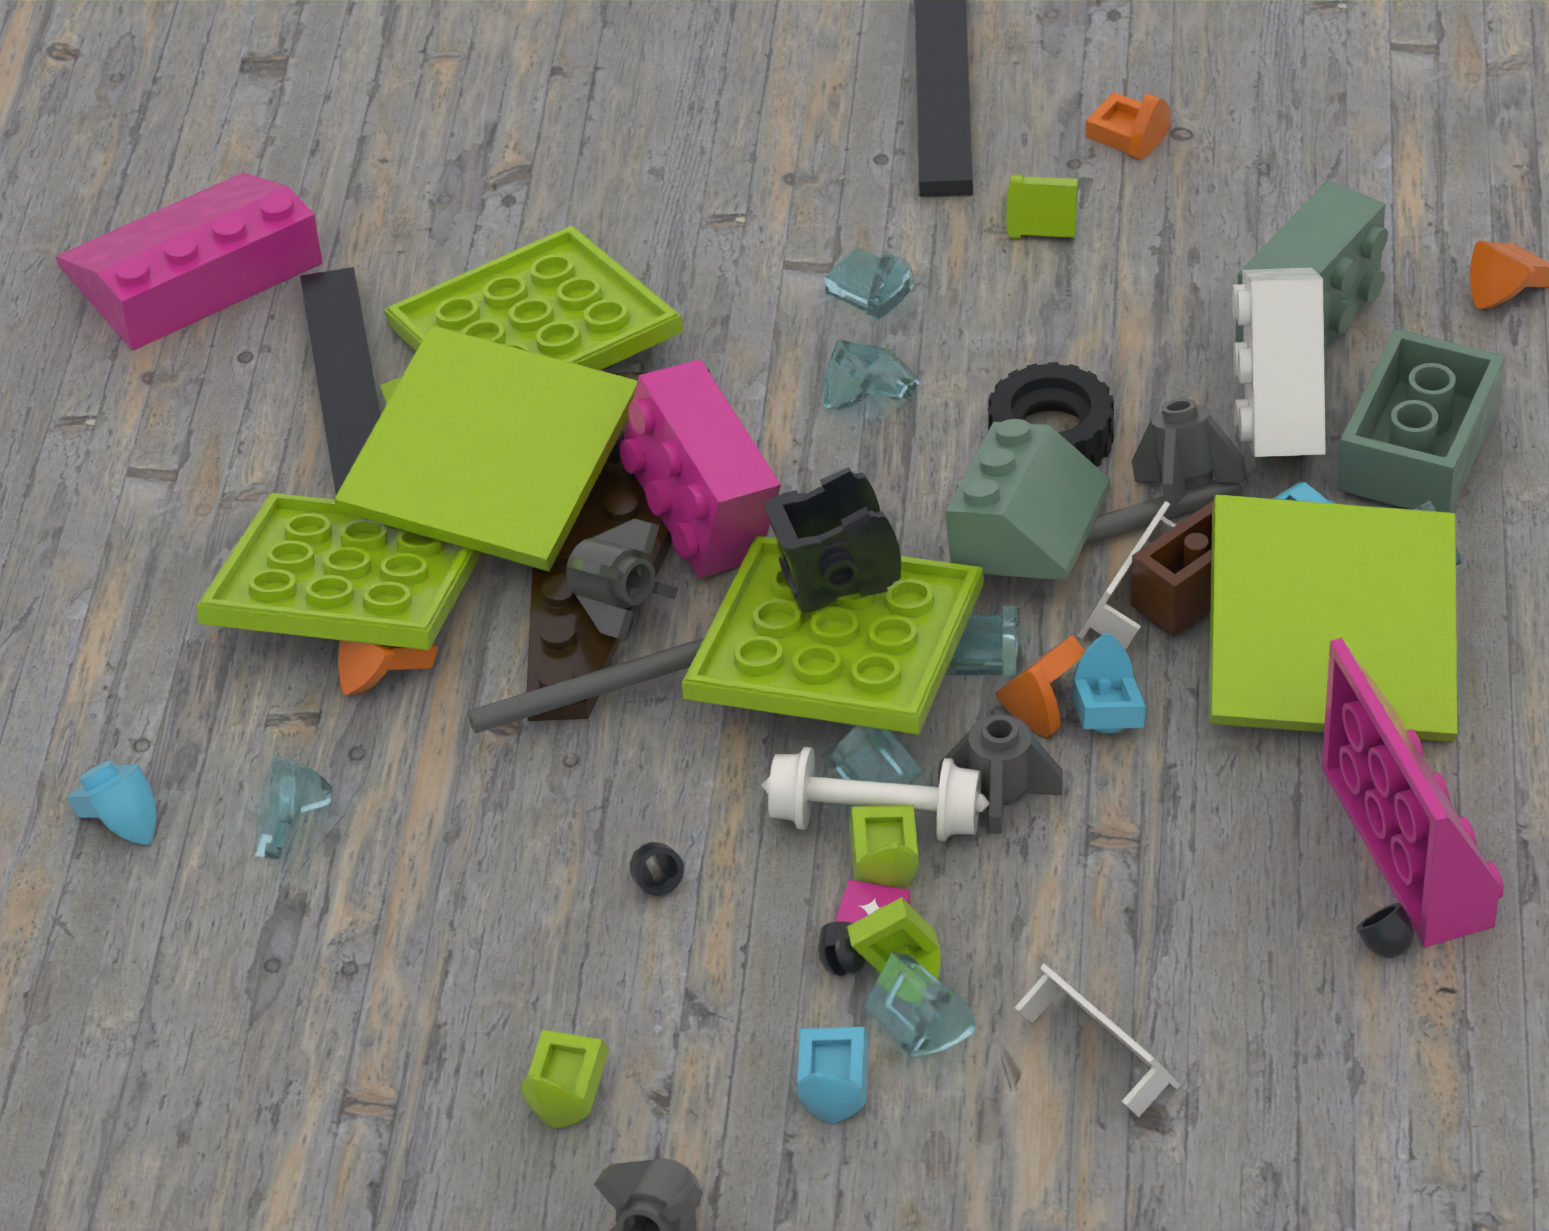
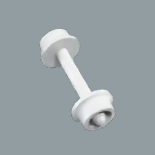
(794, 789)

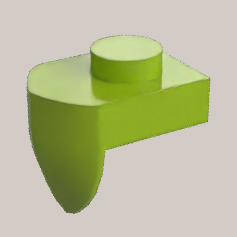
(884, 844)
(896, 930)
(564, 1077)

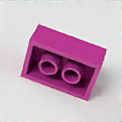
(697, 467)

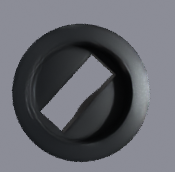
(668, 863)
(1387, 931)
(836, 949)

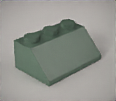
(1025, 503)

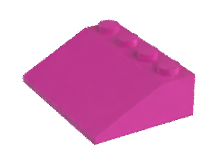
(195, 257)
(1403, 809)

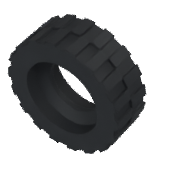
(1063, 390)

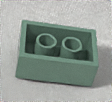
(1342, 241)
(1420, 422)

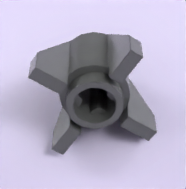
(1184, 449)
(615, 575)
(1008, 763)
(651, 1195)

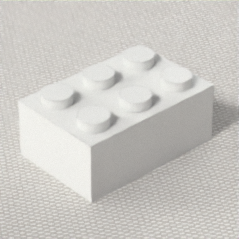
(1280, 362)

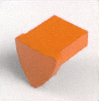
(1130, 124)
(1502, 272)
(365, 663)
(1030, 692)

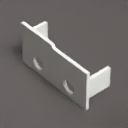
(1106, 618)
(1152, 1082)

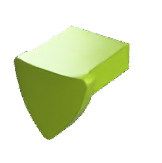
(1041, 206)

